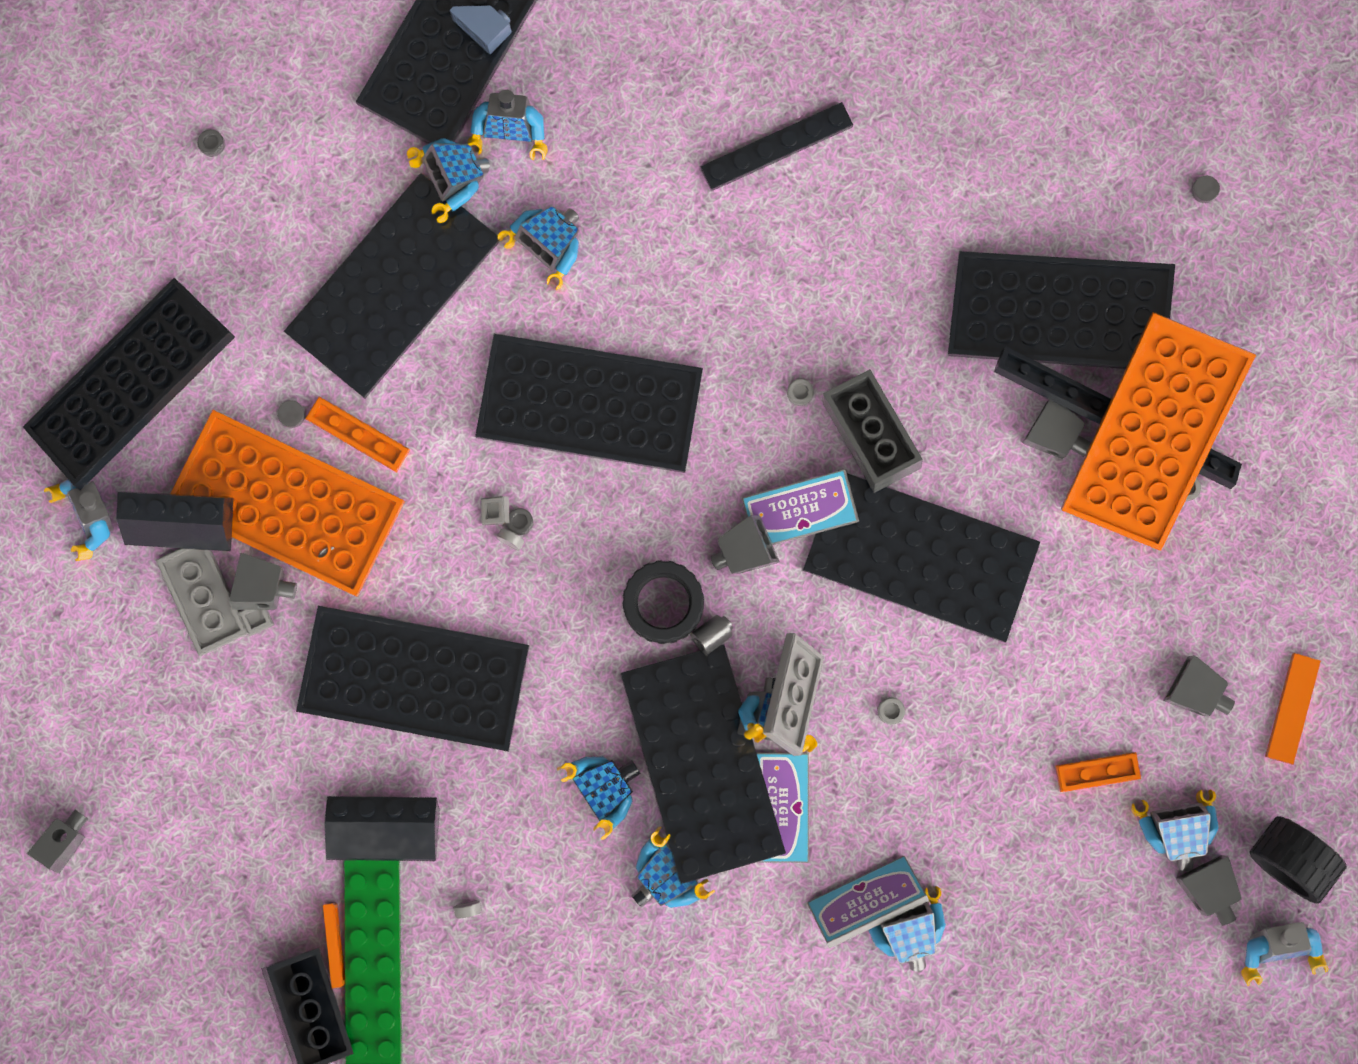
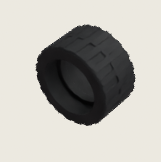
(658, 570)
(1298, 859)

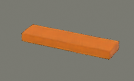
(357, 434)
(1292, 708)

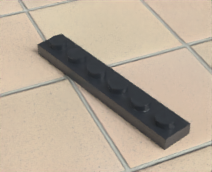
(776, 146)

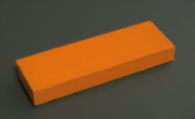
(1098, 772)
(334, 944)

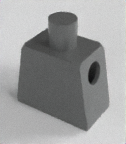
(1057, 432)
(745, 547)
(259, 585)
(1199, 689)
(50, 849)
(1212, 888)

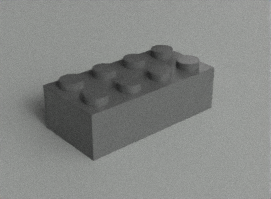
(872, 431)

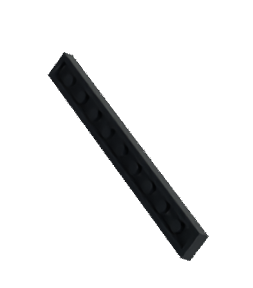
(1091, 404)

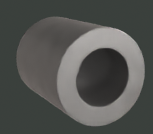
(712, 634)

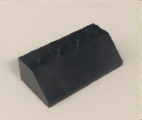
(175, 520)
(381, 828)
(307, 1009)

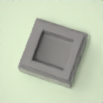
(495, 510)
(256, 620)

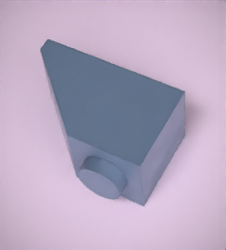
(483, 24)

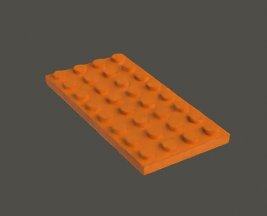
(1157, 431)
(291, 502)

